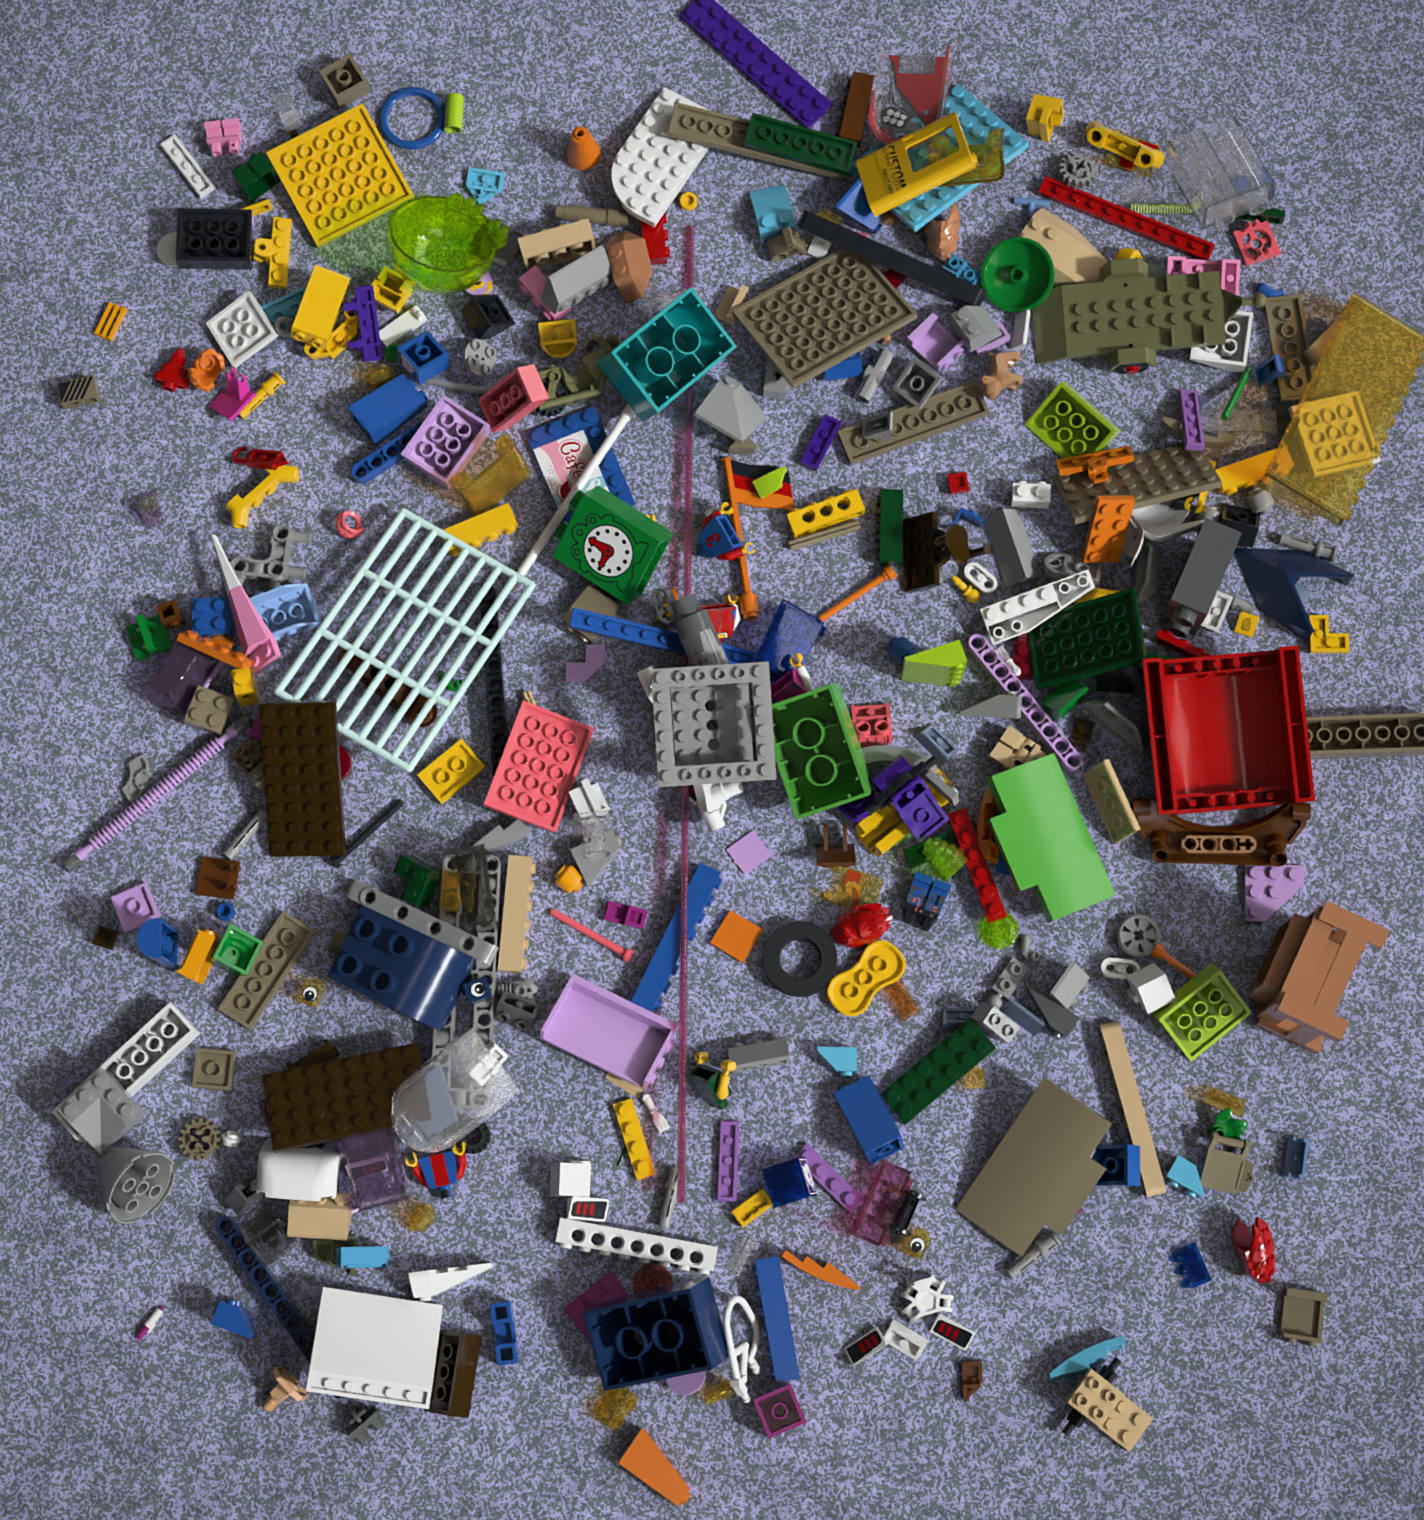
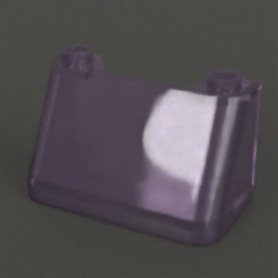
(374, 1170)

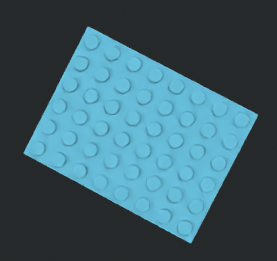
(976, 123)

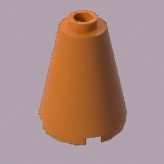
(582, 150)

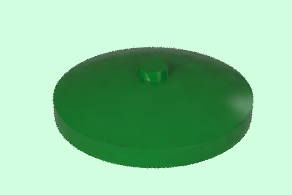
(1018, 274)

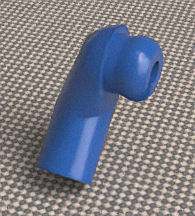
(1268, 291)

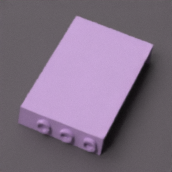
(608, 1031)

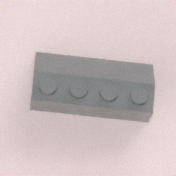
(577, 280)

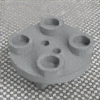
(472, 357)

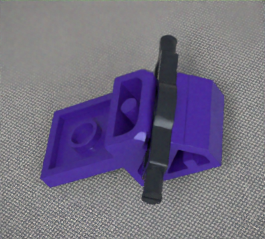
(909, 796)

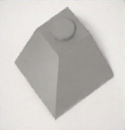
(917, 382)

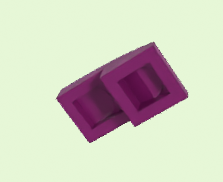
(625, 915)

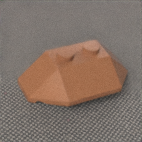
(629, 264)

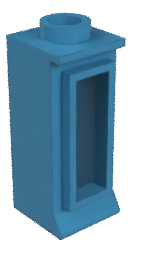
(362, 1257)

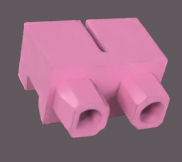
(223, 135)

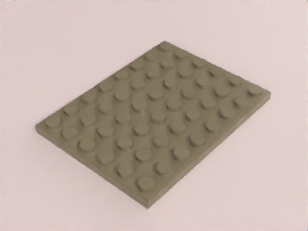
(823, 315)

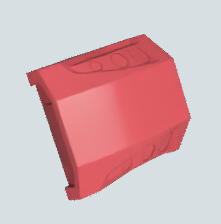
(872, 724)

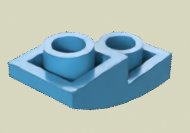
(959, 268)

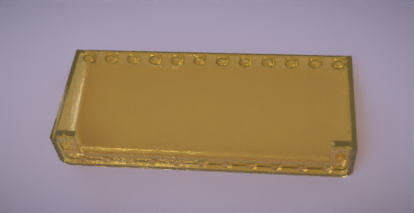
(1345, 411)

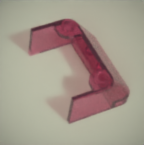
(881, 1204)

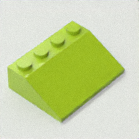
(1071, 424)
(936, 666)
(1202, 1012)

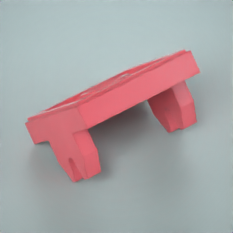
(1260, 255)

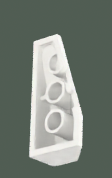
(434, 1282)

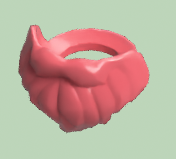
(344, 530)

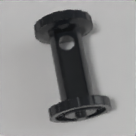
(906, 1212)

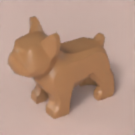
(1000, 374)

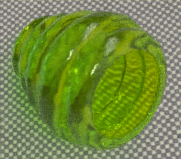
(943, 858)

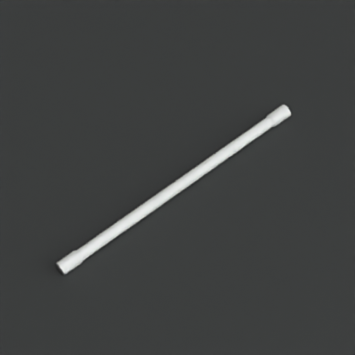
(624, 418)

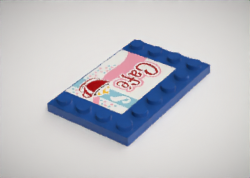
(565, 451)

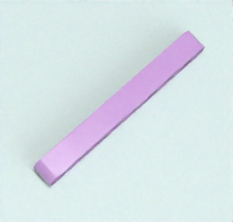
(1026, 712)

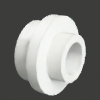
(230, 1139)

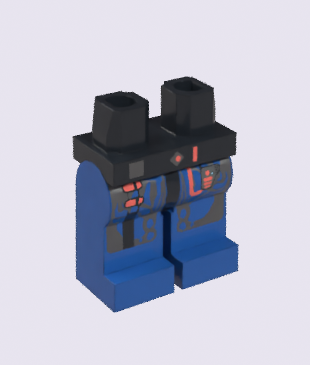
(921, 906)

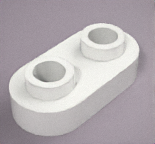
(980, 578)
(1119, 968)

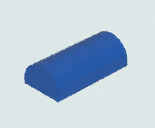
(159, 942)

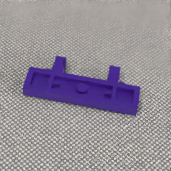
(369, 337)

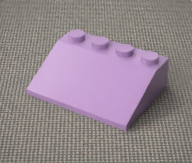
(446, 441)

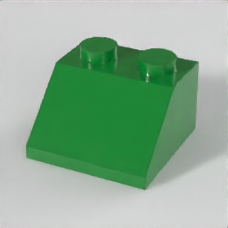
(1063, 699)

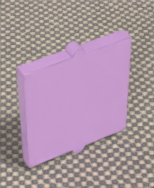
(749, 852)

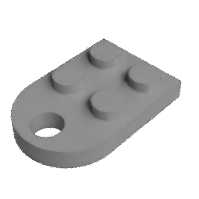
(1064, 565)

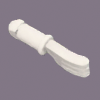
(1008, 661)
(658, 1119)

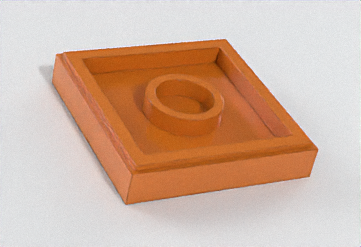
(736, 936)

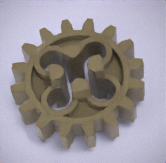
(199, 1150)

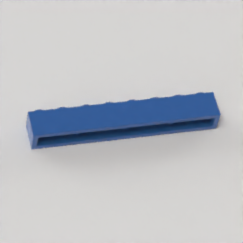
(667, 955)

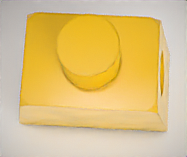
(245, 684)

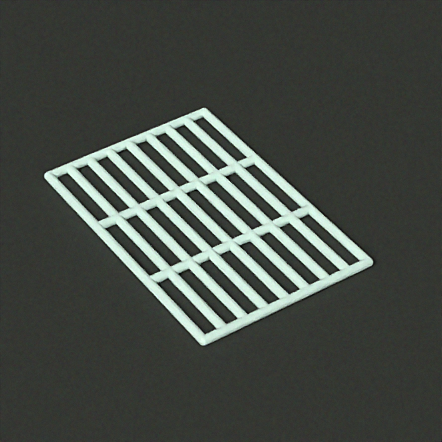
(385, 668)

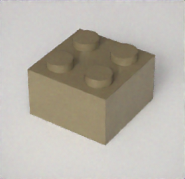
(344, 81)
(209, 711)

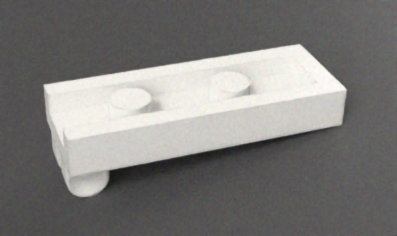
(402, 326)

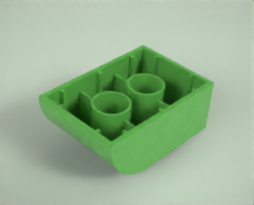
(811, 739)

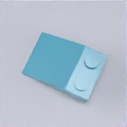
(772, 211)

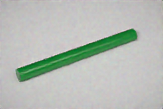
(1236, 393)

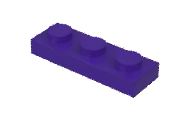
(820, 442)

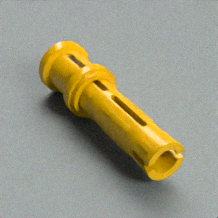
(267, 389)

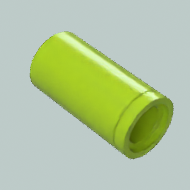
(453, 113)

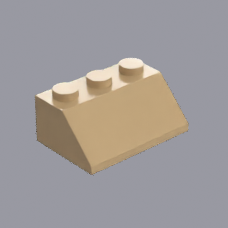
(321, 1218)

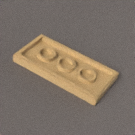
(1111, 801)

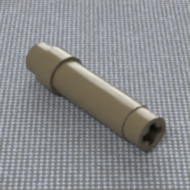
(610, 216)

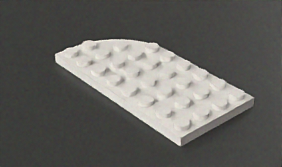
(653, 165)

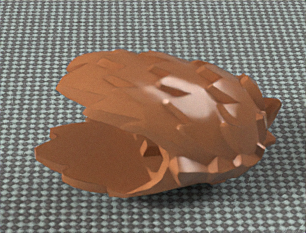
(943, 235)

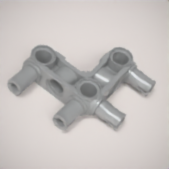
(281, 550)

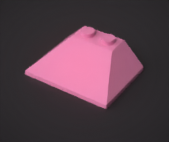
(1228, 269)

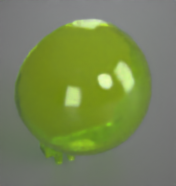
(443, 242)

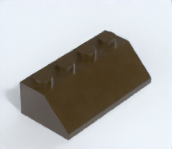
(454, 1373)

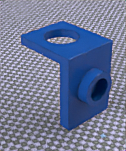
(969, 515)

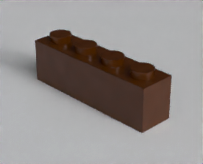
(856, 108)

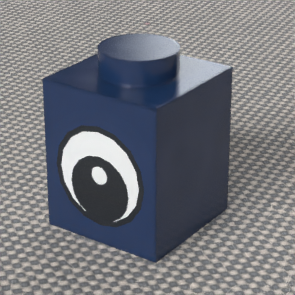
(477, 991)

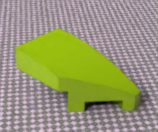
(770, 482)

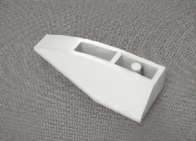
(1030, 609)

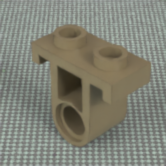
(787, 245)

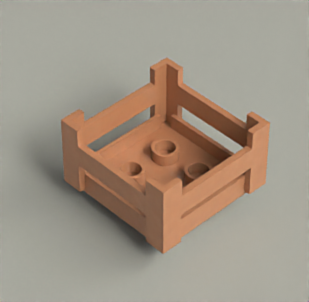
(1309, 972)

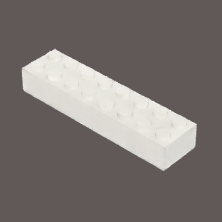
(144, 1054)

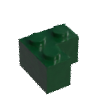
(421, 879)

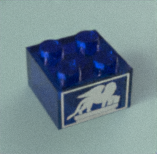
(789, 1182)

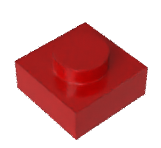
(958, 483)

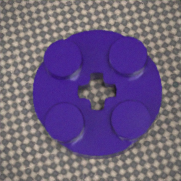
(857, 812)

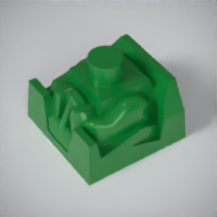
(236, 951)

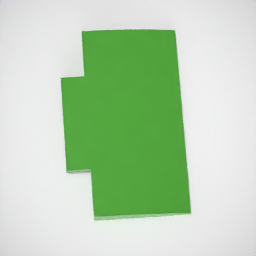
(1046, 839)

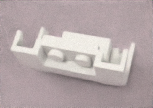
(298, 1172)

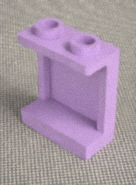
(935, 343)

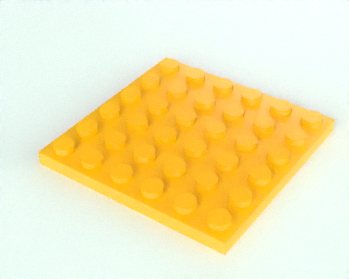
(340, 175)

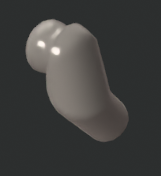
(1026, 952)

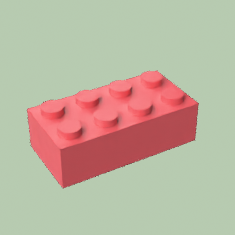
(513, 398)

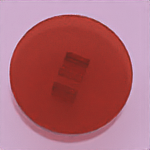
(651, 1277)

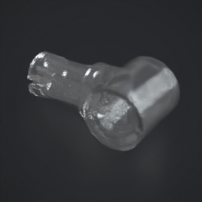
(945, 575)

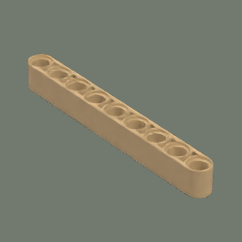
(1132, 1106)

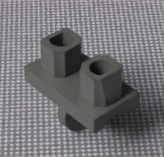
(361, 1421)

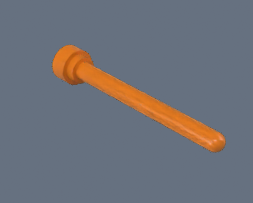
(886, 574)
(1160, 953)

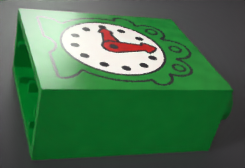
(611, 543)

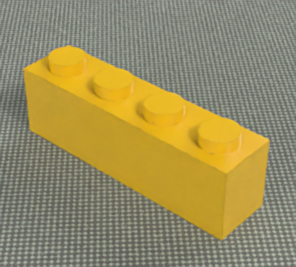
(1243, 473)
(483, 528)

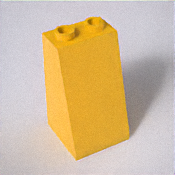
(320, 307)

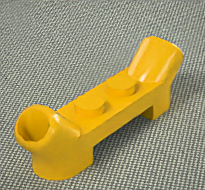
(1123, 146)
(240, 507)

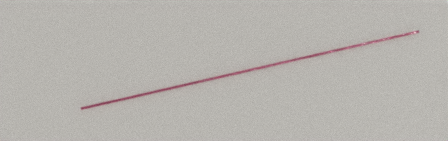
(685, 789)

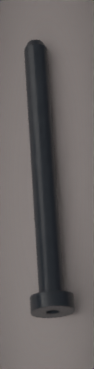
(367, 832)

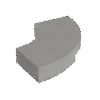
(138, 778)

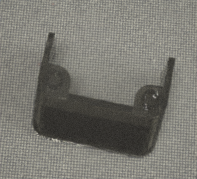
(475, 889)

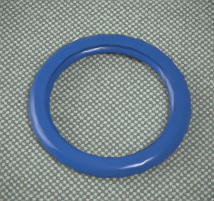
(415, 91)

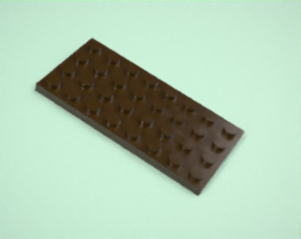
(302, 779)
(336, 1097)

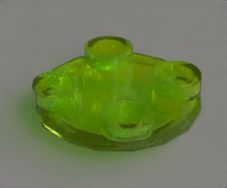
(1000, 933)

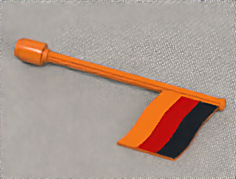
(742, 490)

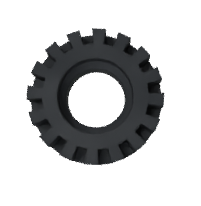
(482, 1143)

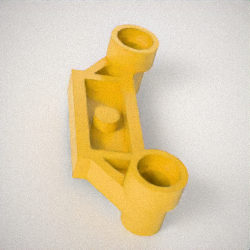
(337, 343)

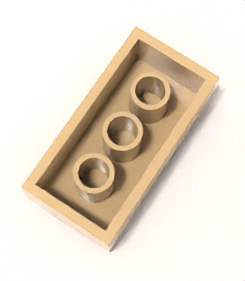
(557, 244)

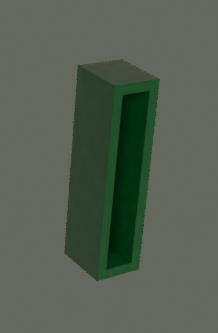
(891, 527)

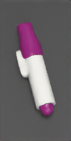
(147, 1327)

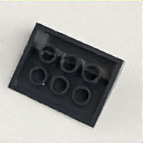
(214, 239)

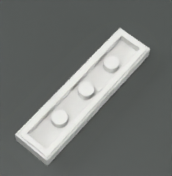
(187, 166)

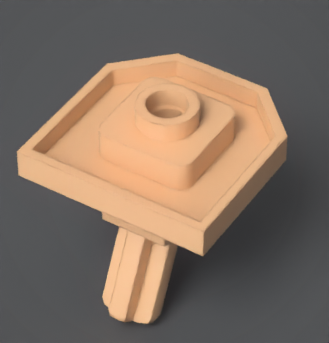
(287, 1386)

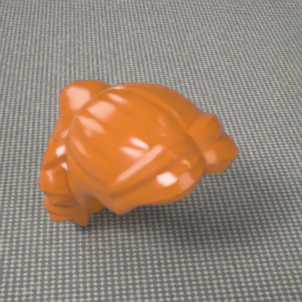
(206, 369)

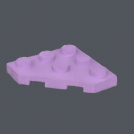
(1268, 889)

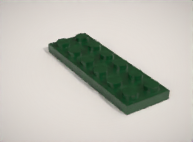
(800, 144)
(938, 1071)

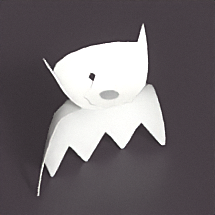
(1156, 525)

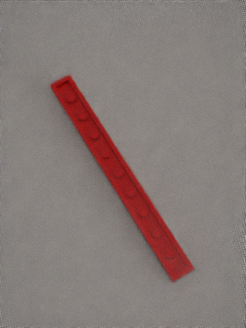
(1126, 219)

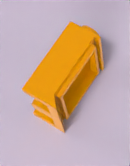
(197, 960)

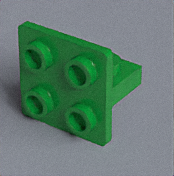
(148, 637)

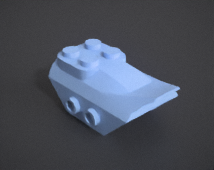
(287, 610)

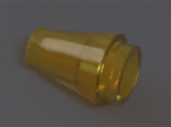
(719, 1392)

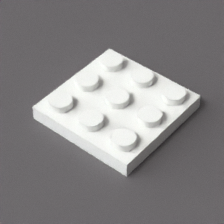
(242, 329)

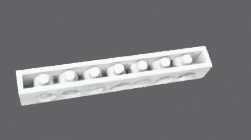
(568, 1227)

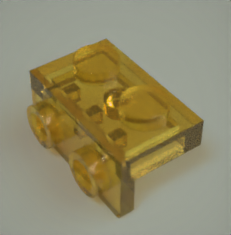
(615, 1407)

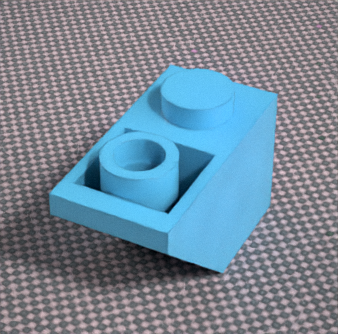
(1185, 1175)

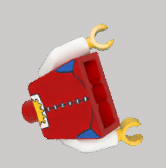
(724, 616)

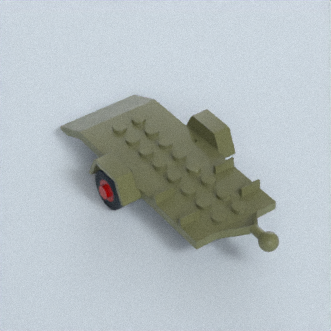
(1134, 316)

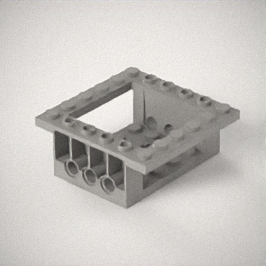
(730, 691)

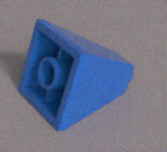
(856, 210)

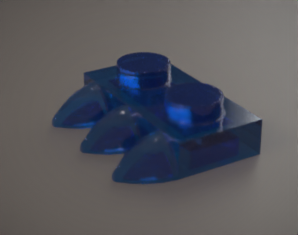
(1191, 1265)

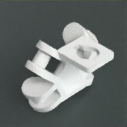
(926, 1299)

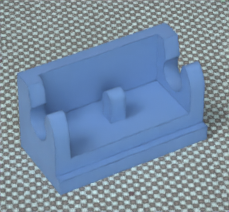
(1294, 1158)

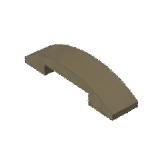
(1173, 428)

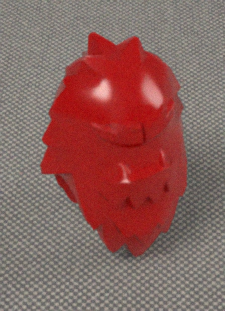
(861, 925)
(1255, 1255)

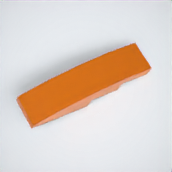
(828, 1273)

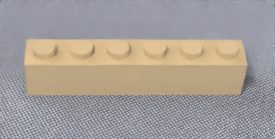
(515, 914)

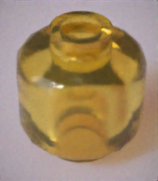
(378, 375)
(420, 1217)

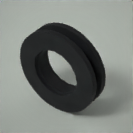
(799, 931)

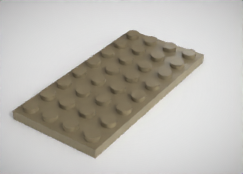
(1150, 479)

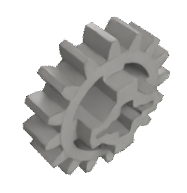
(1078, 170)

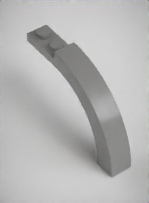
(882, 755)

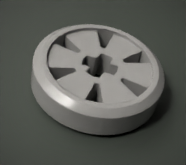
(1126, 940)

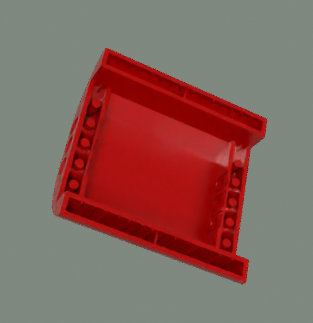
(1228, 731)

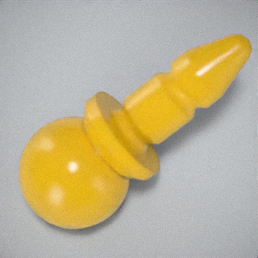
(971, 594)

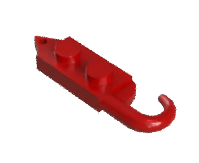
(260, 458)

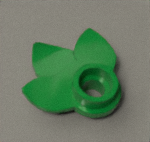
(1230, 1127)

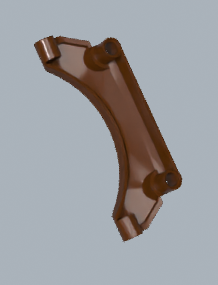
(1270, 832)

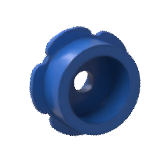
(220, 911)

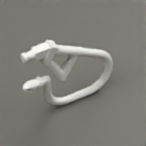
(739, 1374)

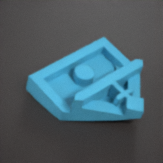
(484, 183)

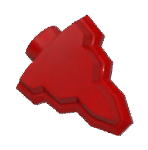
(173, 373)

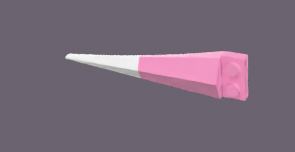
(253, 633)

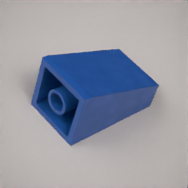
(388, 408)
(869, 1120)

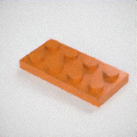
(1108, 528)

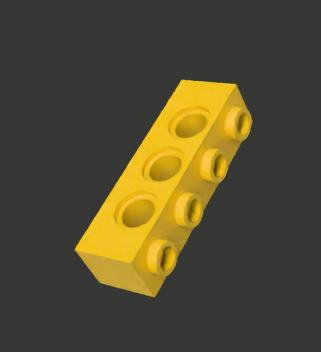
(819, 522)

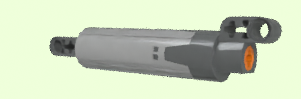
(695, 634)

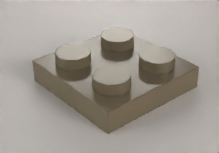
(214, 1069)

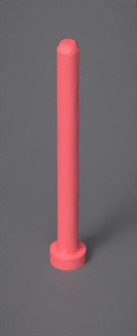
(626, 954)

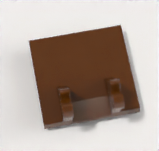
(835, 855)
(218, 878)

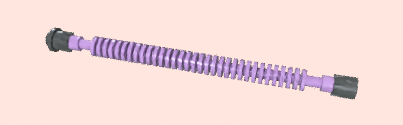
(237, 727)

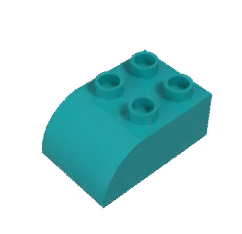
(666, 354)

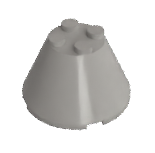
(134, 1182)

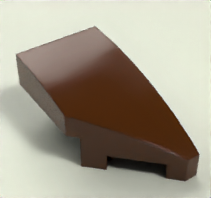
(971, 1377)

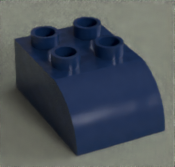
(401, 968)
(656, 1334)

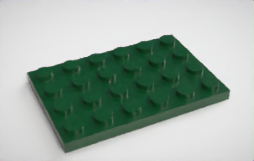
(1088, 640)

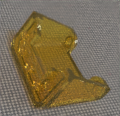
(989, 156)
(494, 481)

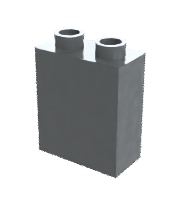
(1200, 578)

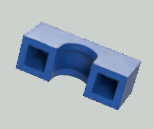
(505, 1333)

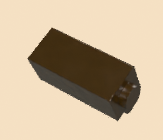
(320, 1055)

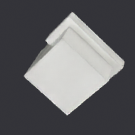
(588, 798)
(1150, 988)
(570, 1179)

